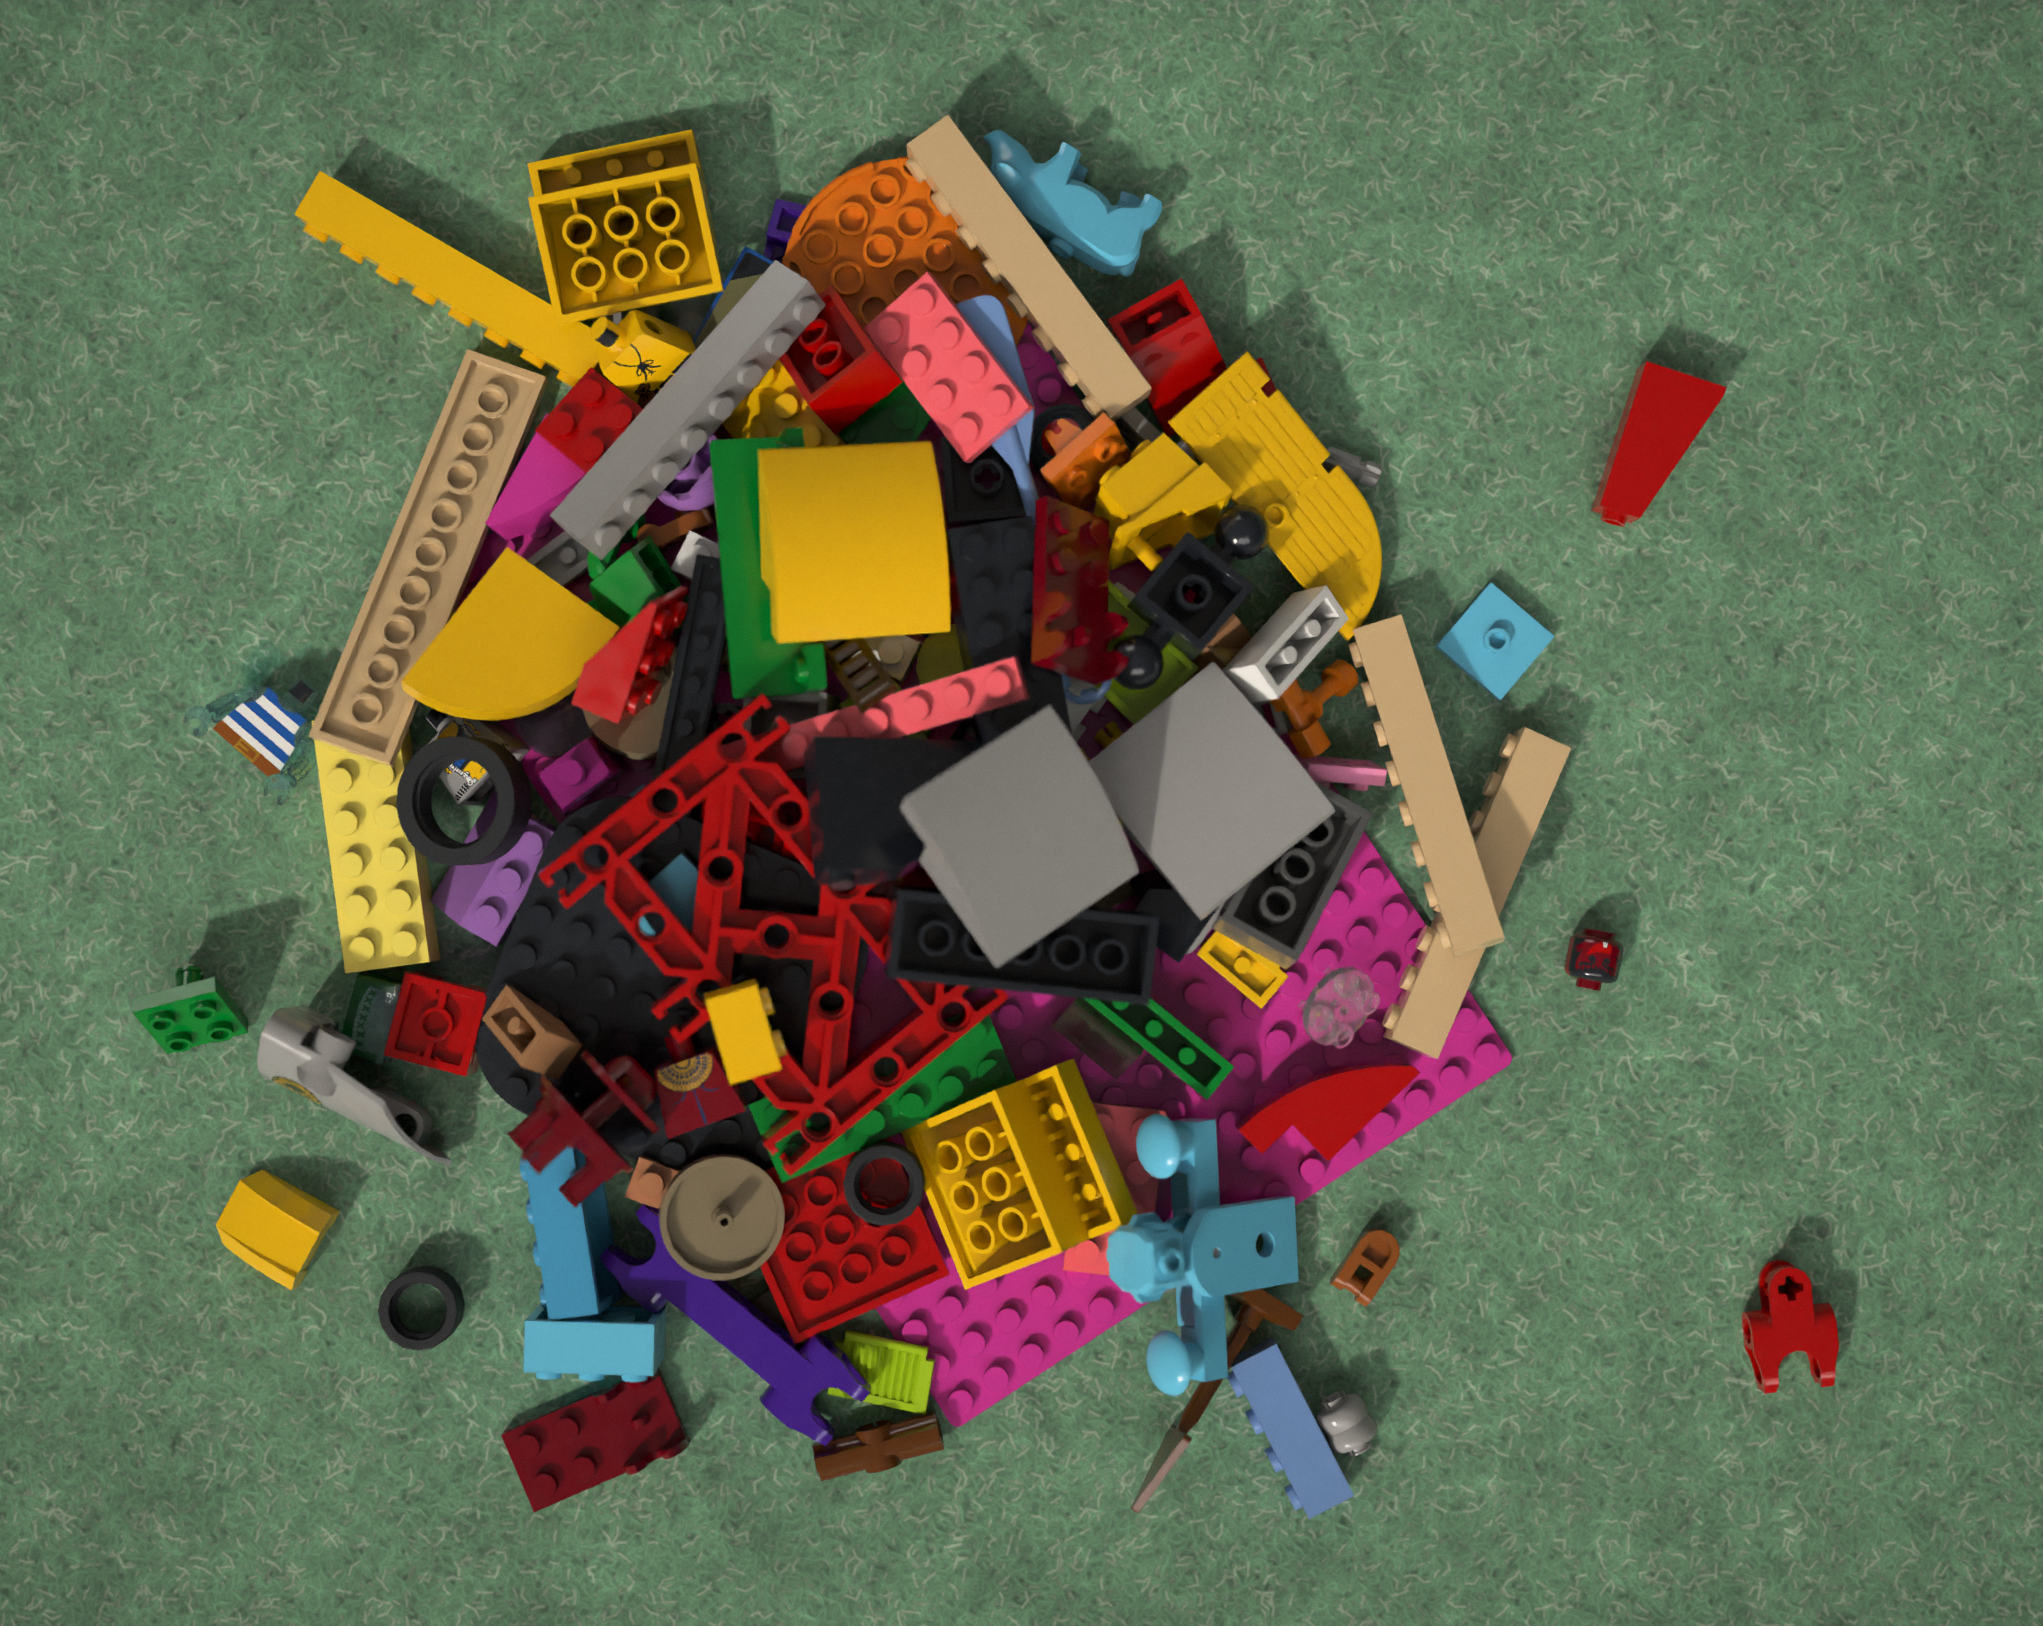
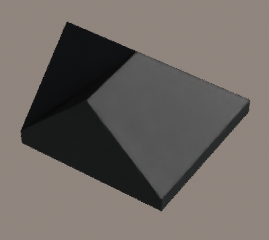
(1177, 921)

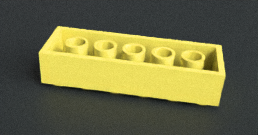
(375, 869)

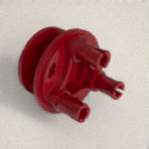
(562, 1124)

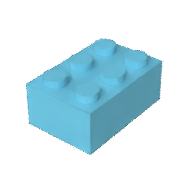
(613, 1342)

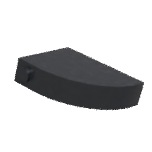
(857, 802)

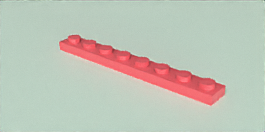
(901, 712)

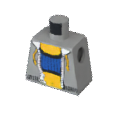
(465, 778)

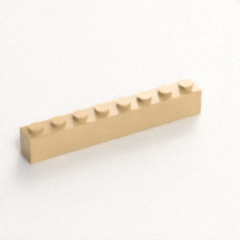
(1026, 270)
(1427, 786)
(1502, 836)

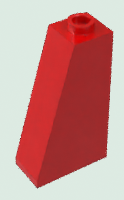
(1652, 436)

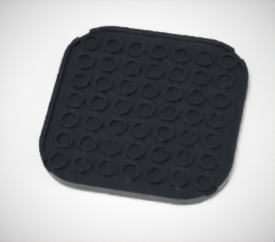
(604, 984)

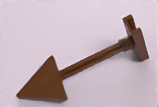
(1255, 1306)

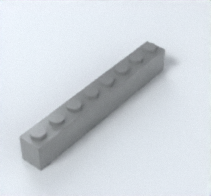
(688, 409)

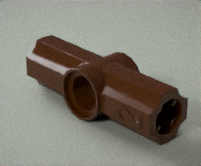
(878, 1446)

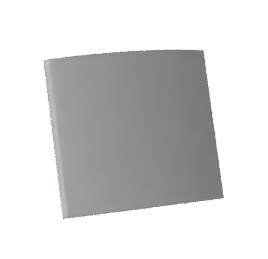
(1208, 790)
(1020, 836)

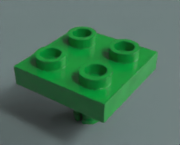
(190, 1013)

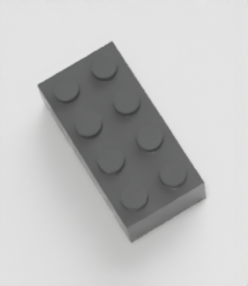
(1286, 899)

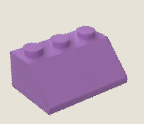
(491, 894)

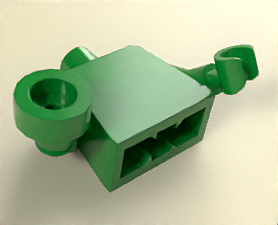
(631, 582)

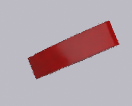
(1327, 1106)

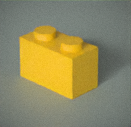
(744, 1030)

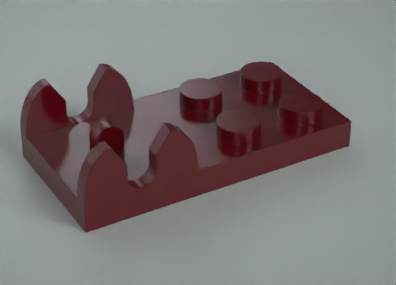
(1072, 594)
(595, 1440)

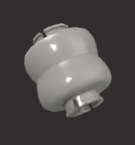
(1346, 1423)

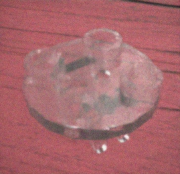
(1338, 1006)

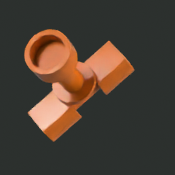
(1306, 707)

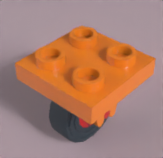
(1076, 452)

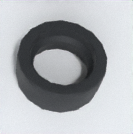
(875, 1214)
(389, 1315)

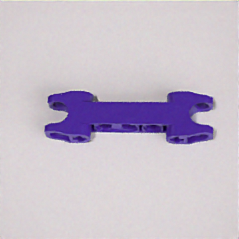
(791, 1369)

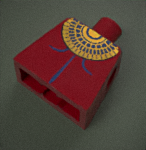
(695, 1088)

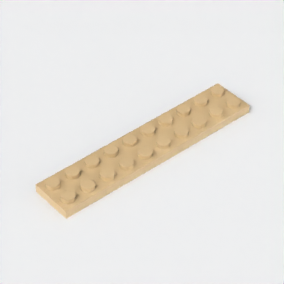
(428, 555)

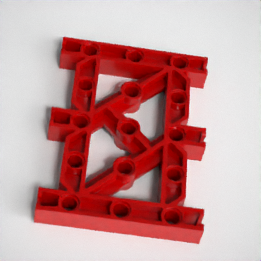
(723, 929)

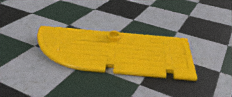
(1274, 464)

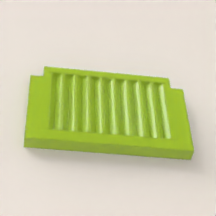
(893, 1368)

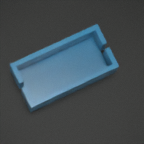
(570, 1241)

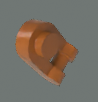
(678, 529)
(1375, 1251)

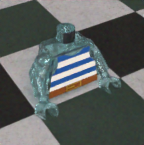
(267, 730)

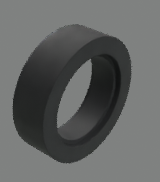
(416, 790)

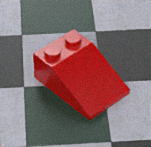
(838, 365)

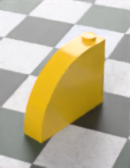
(509, 646)

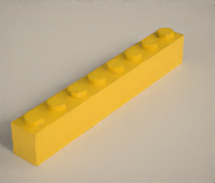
(446, 277)

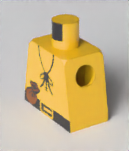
(640, 353)

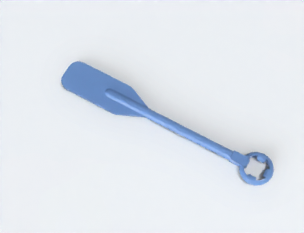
(991, 323)

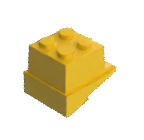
(1158, 501)

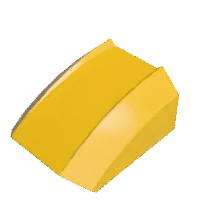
(274, 1226)

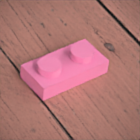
(1354, 773)

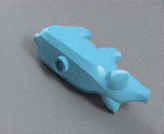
(1070, 212)

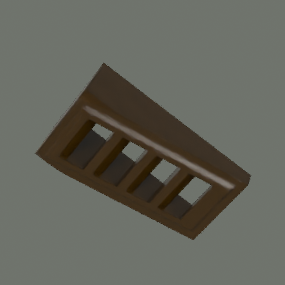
(839, 651)

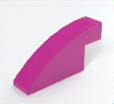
(533, 490)

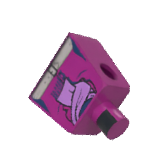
(581, 774)

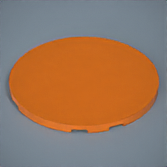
(878, 236)

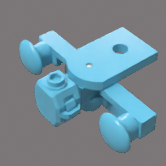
(1200, 1250)

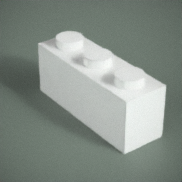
(1286, 644)

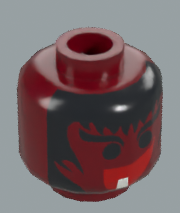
(1593, 958)

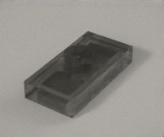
(1097, 1037)

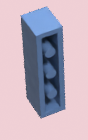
(1290, 1428)

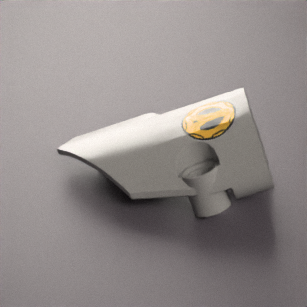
(309, 1056)

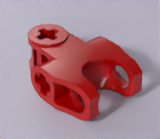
(1788, 1325)

